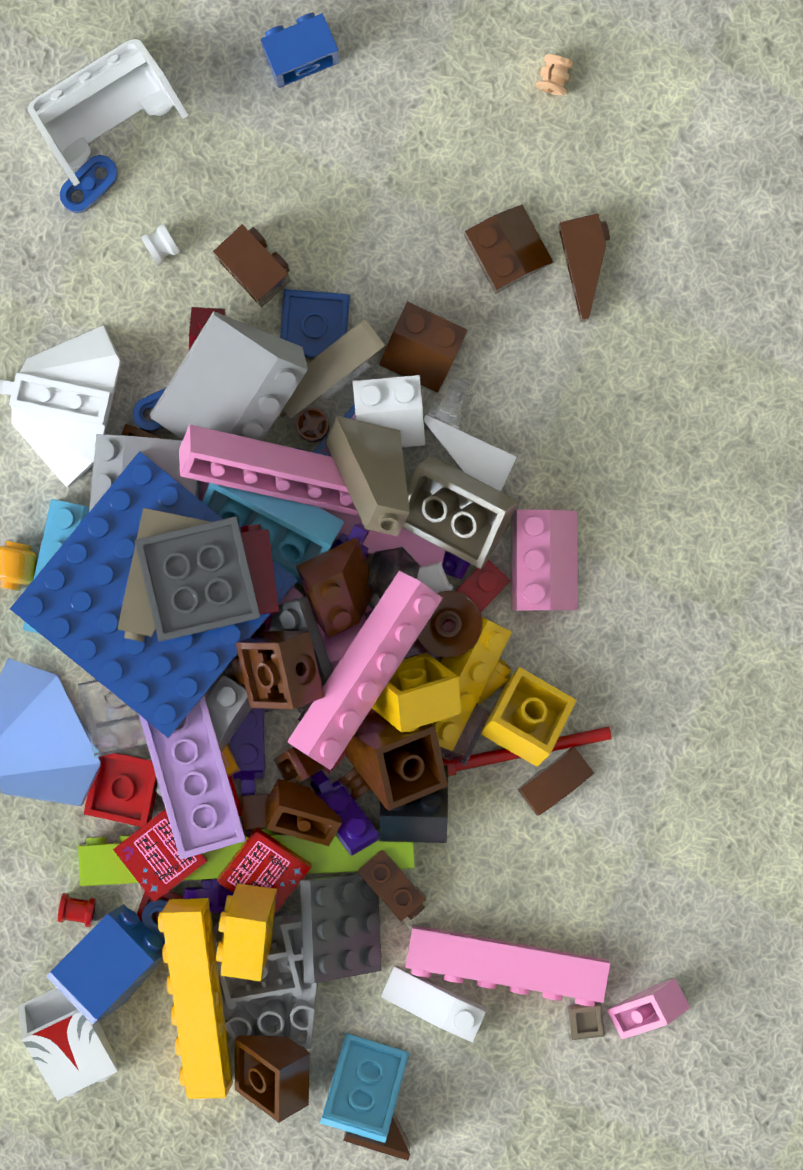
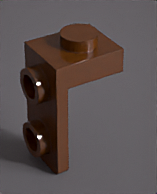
(393, 886)

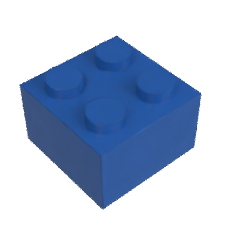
(300, 49)

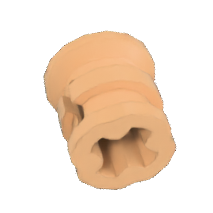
(554, 75)

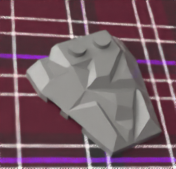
(281, 1000)

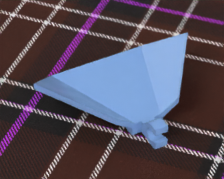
(42, 738)

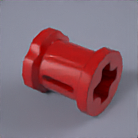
(76, 910)

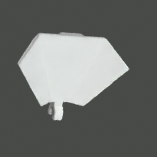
(66, 400)

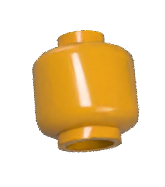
(17, 565)

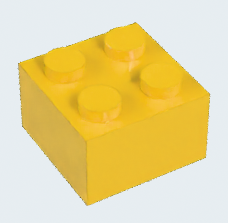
(419, 694)
(528, 717)
(246, 932)

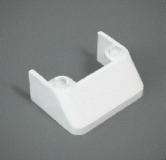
(100, 100)

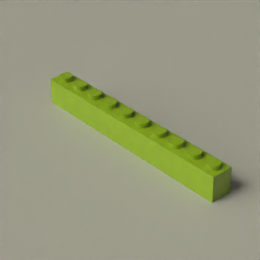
(103, 867)

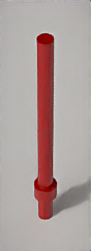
(503, 754)

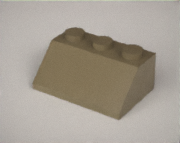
(457, 511)

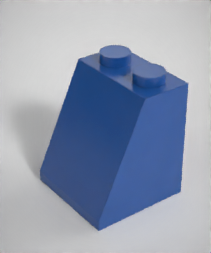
(108, 964)

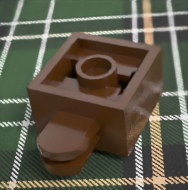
(278, 669)

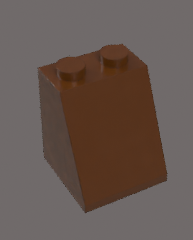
(396, 763)

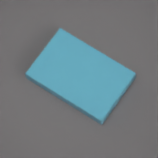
(365, 1088)

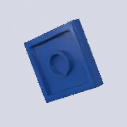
(314, 319)

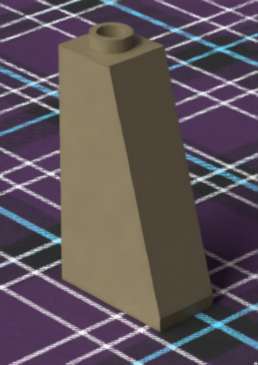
(332, 365)
(372, 471)
(136, 613)

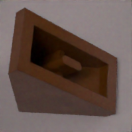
(296, 765)

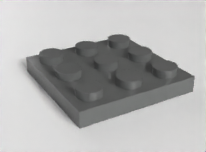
(197, 579)
(339, 928)

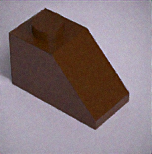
(300, 813)

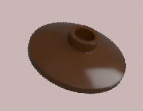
(468, 627)

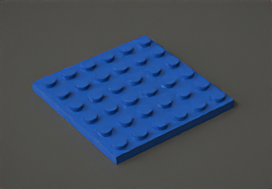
(83, 590)

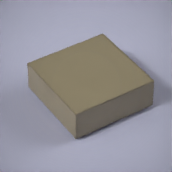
(586, 1021)

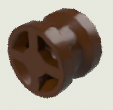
(355, 783)

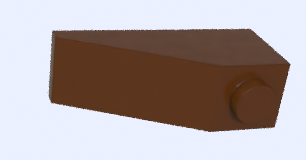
(584, 251)

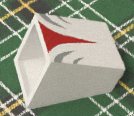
(65, 1044)

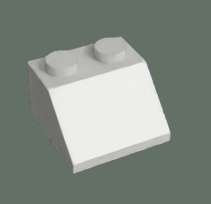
(392, 404)

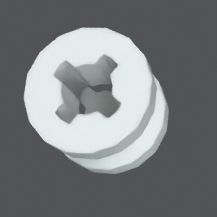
(160, 244)

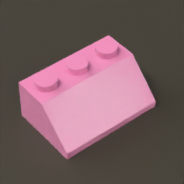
(544, 560)

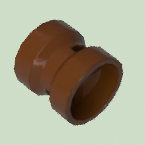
(308, 421)

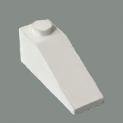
(472, 454)
(434, 1004)

